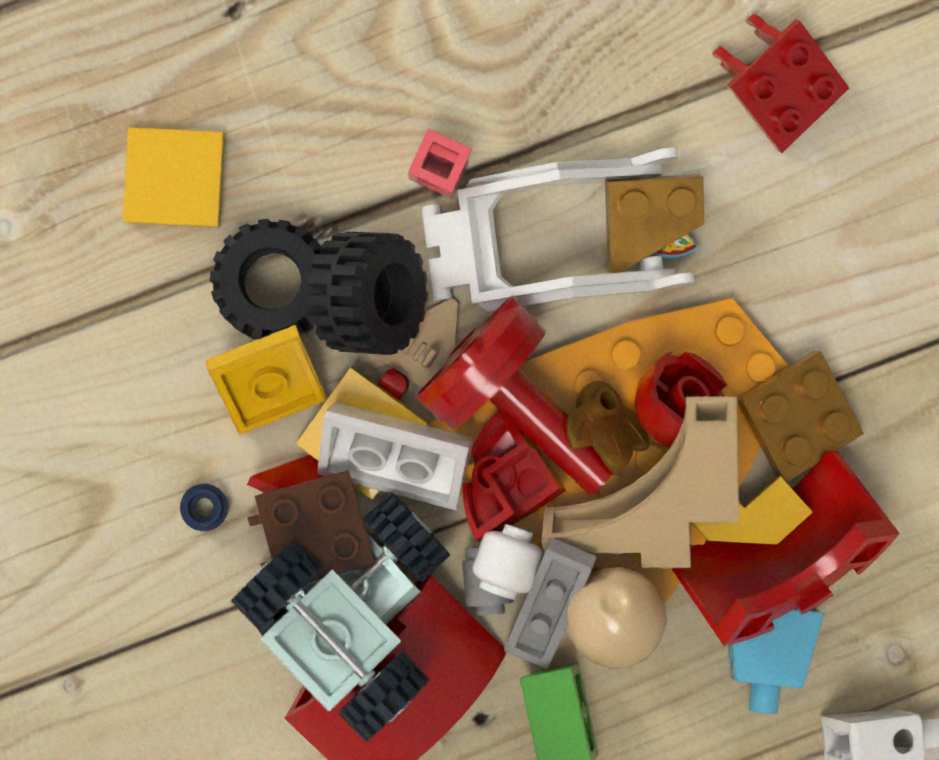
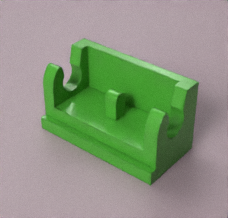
(559, 714)

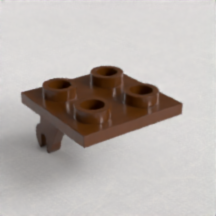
(321, 518)

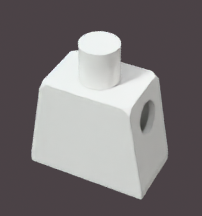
(878, 735)

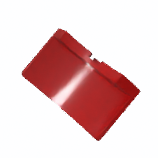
(753, 583)
(448, 648)

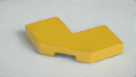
(763, 519)

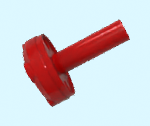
(488, 369)

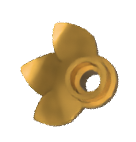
(606, 425)

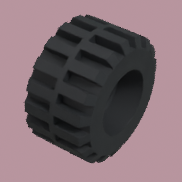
(234, 263)
(367, 292)

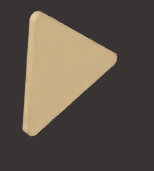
(430, 347)

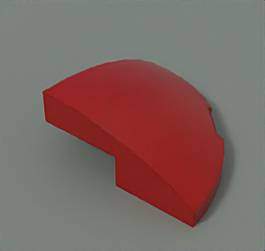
(507, 478)

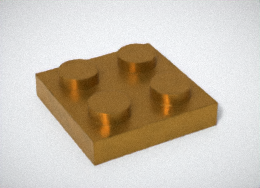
(799, 415)

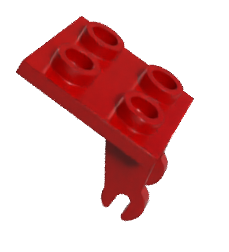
(786, 84)

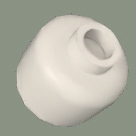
(507, 562)

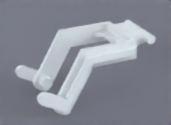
(470, 241)

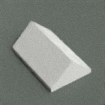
(394, 455)

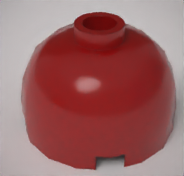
(664, 389)

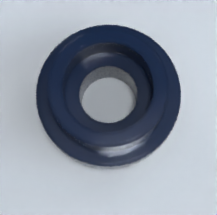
(190, 514)

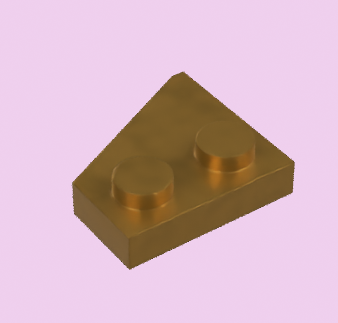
(649, 215)

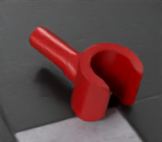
(394, 383)

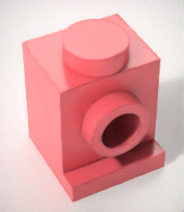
(439, 164)

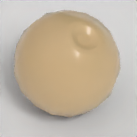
(616, 618)

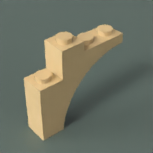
(655, 513)

